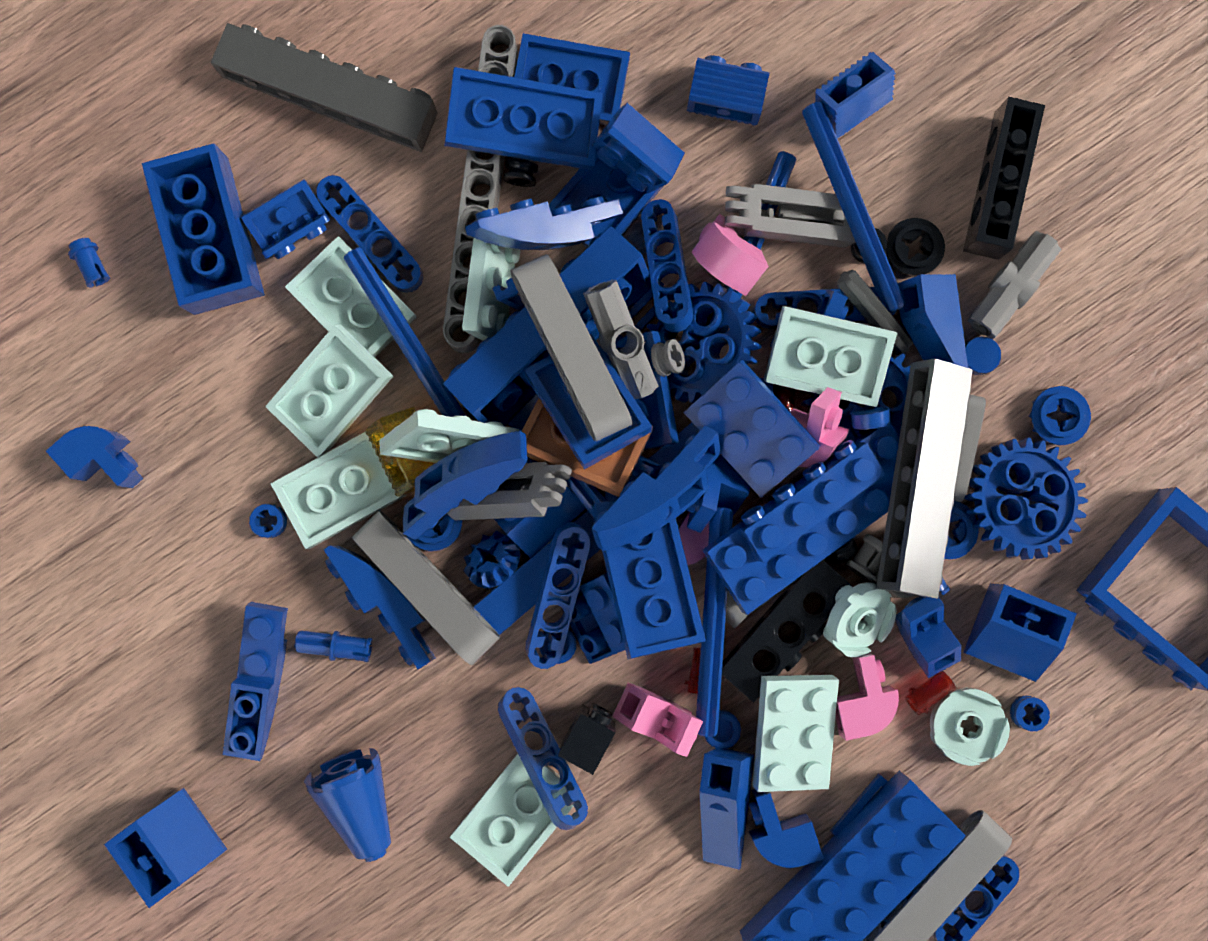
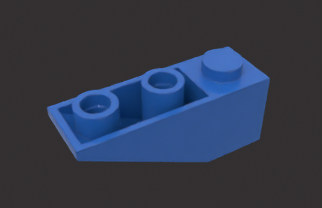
(934, 317)
(725, 805)

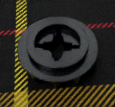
(931, 244)

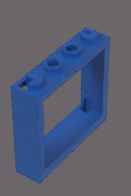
(1094, 588)

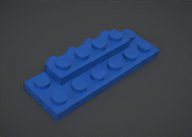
(806, 519)

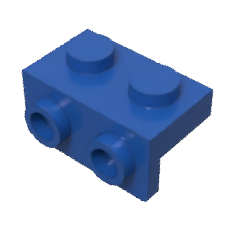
(286, 219)

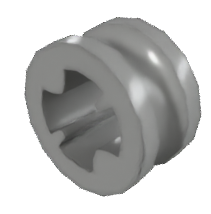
(667, 357)

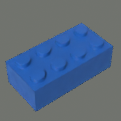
(203, 229)

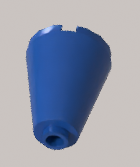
(354, 802)

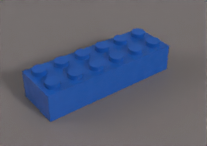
(494, 378)
(863, 870)

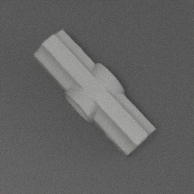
(1014, 284)
(611, 319)

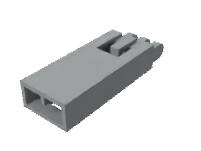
(802, 218)
(521, 495)

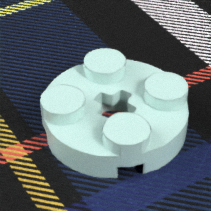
(845, 626)
(975, 747)

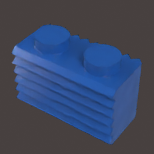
(728, 90)
(857, 92)

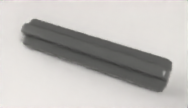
(872, 309)

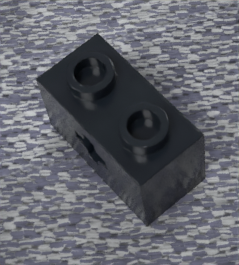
(588, 737)

